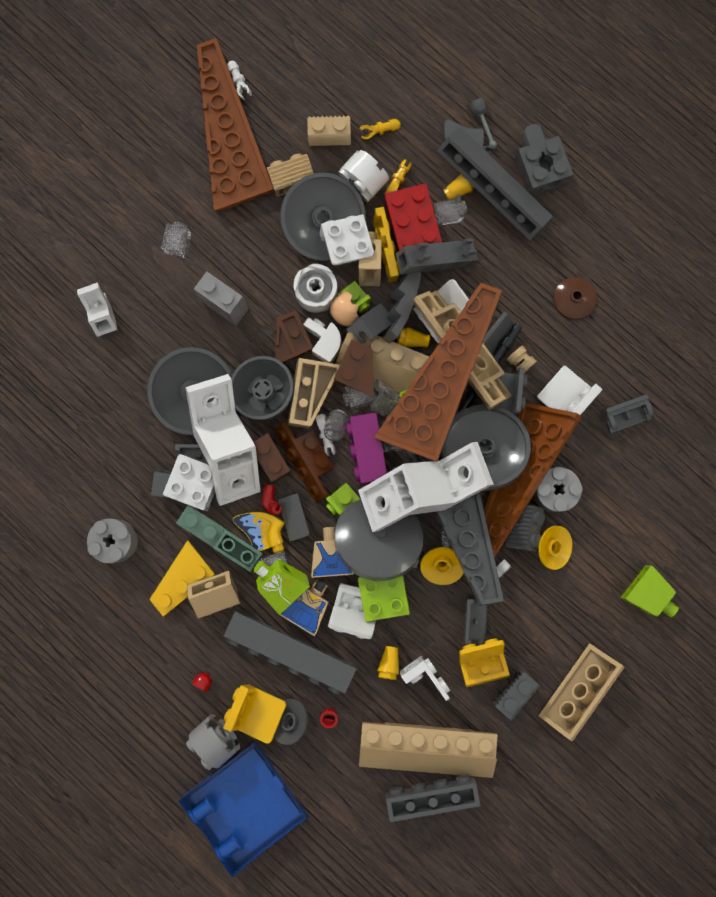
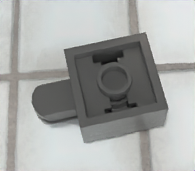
(536, 158)

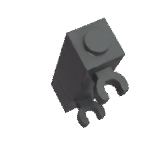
(436, 256)

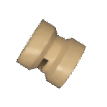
(517, 356)

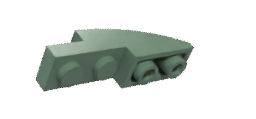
(219, 538)

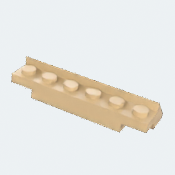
(391, 361)
(486, 371)
(428, 749)

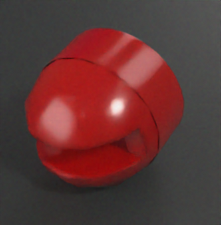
(202, 681)
(328, 721)

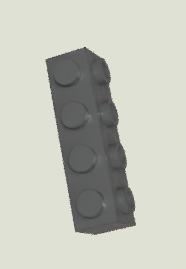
(432, 799)

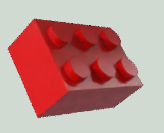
(411, 216)

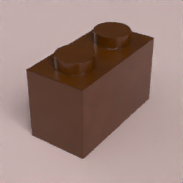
(271, 458)

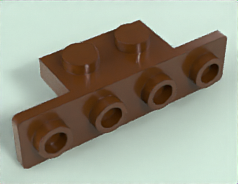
(307, 458)

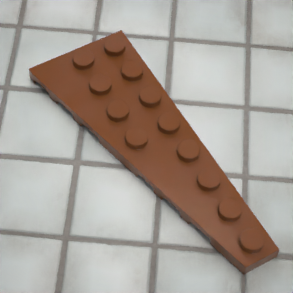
(233, 154)
(431, 401)
(548, 433)

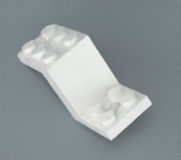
(223, 439)
(425, 487)

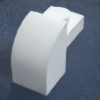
(98, 309)
(329, 340)

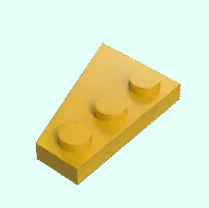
(387, 246)
(186, 569)

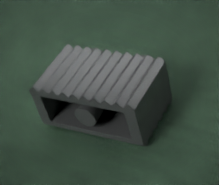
(527, 530)
(515, 694)

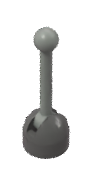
(478, 108)

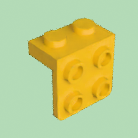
(483, 662)
(255, 713)

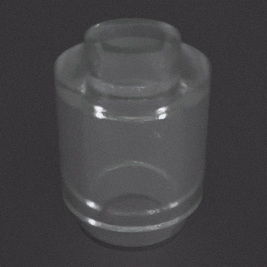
(336, 425)

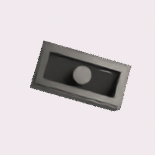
(497, 332)
(294, 517)

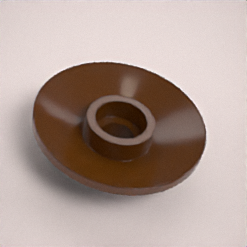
(568, 305)

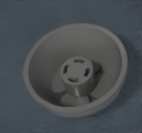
(257, 378)

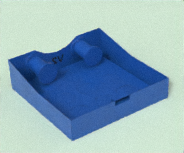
(243, 808)

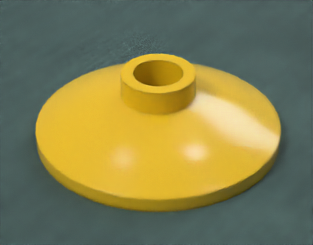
(555, 547)
(438, 572)

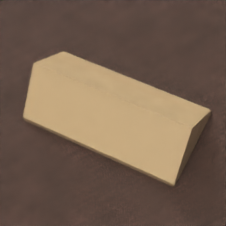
(581, 692)

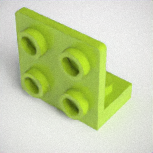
(383, 598)

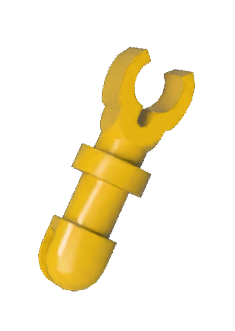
(380, 128)
(398, 178)

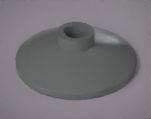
(286, 732)

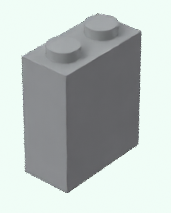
(221, 298)

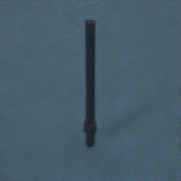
(505, 344)

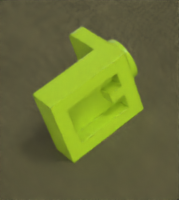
(358, 297)
(341, 499)

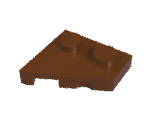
(291, 338)
(357, 368)

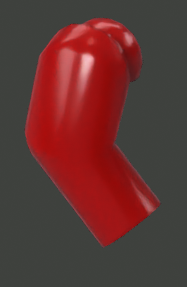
(269, 502)

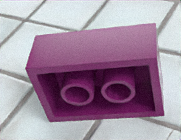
(366, 448)

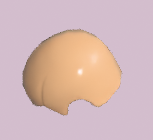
(343, 310)

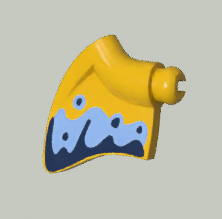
(262, 530)

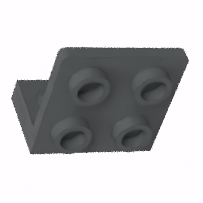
(515, 385)

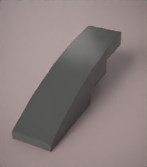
(404, 297)

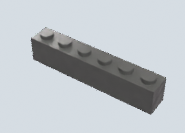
(494, 183)
(290, 651)

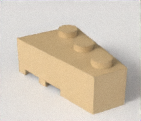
(311, 387)

